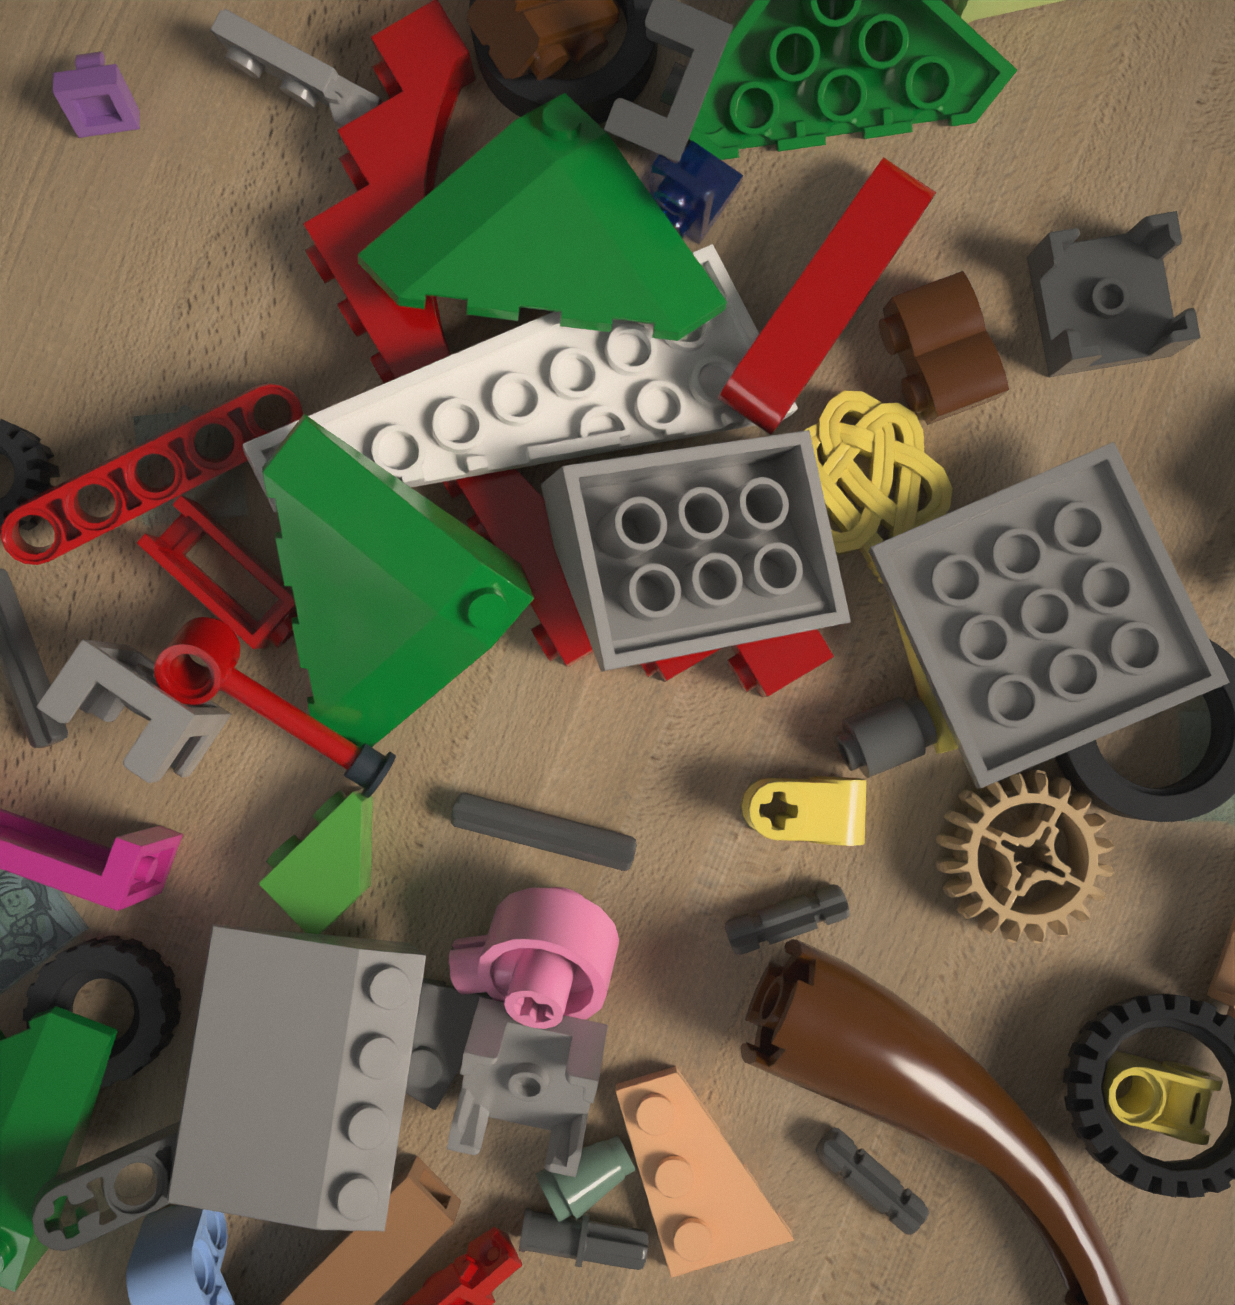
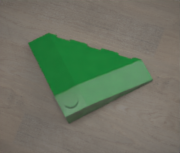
(844, 69)
(547, 225)
(381, 584)
(45, 1109)

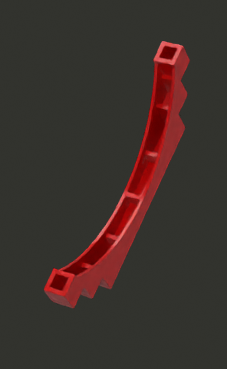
(393, 167)

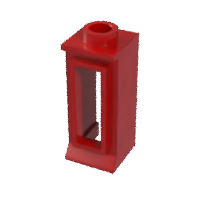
(171, 552)

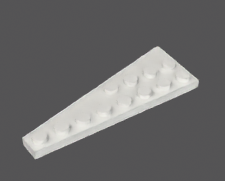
(544, 396)

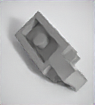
(302, 74)

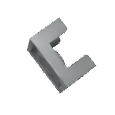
(107, 678)
(529, 1080)

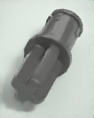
(584, 1240)

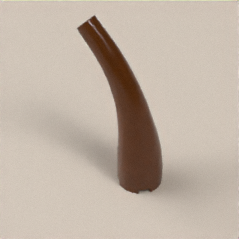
(882, 1057)

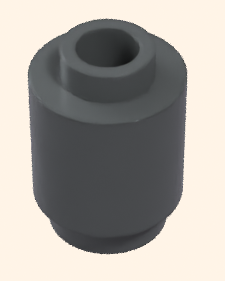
(886, 735)

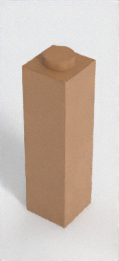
(366, 1264)

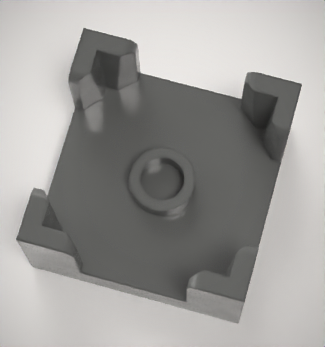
(689, 34)
(1108, 297)

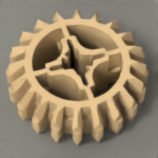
(1012, 876)

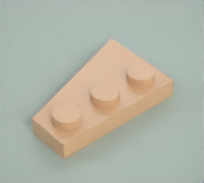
(694, 1181)

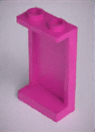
(103, 875)

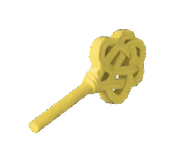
(876, 440)

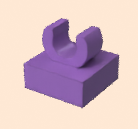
(96, 97)

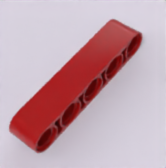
(826, 296)
(131, 495)

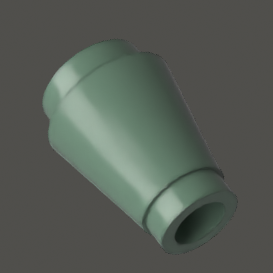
(599, 1171)

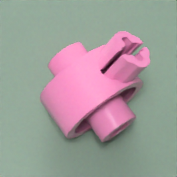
(541, 957)

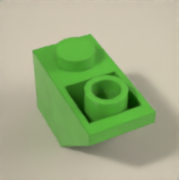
(329, 868)

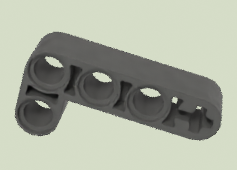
(154, 1150)

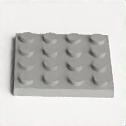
(1047, 615)

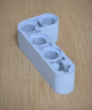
(179, 1259)

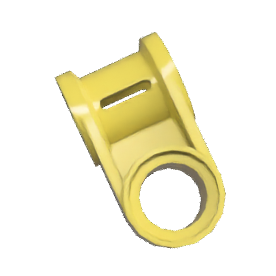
(817, 809)
(1162, 1096)

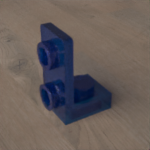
(693, 189)

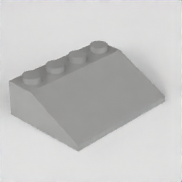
(696, 548)
(297, 1078)

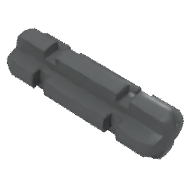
(787, 919)
(872, 1181)

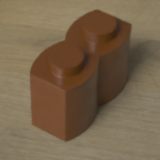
(943, 348)

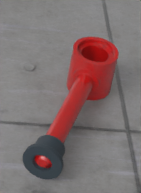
(220, 650)

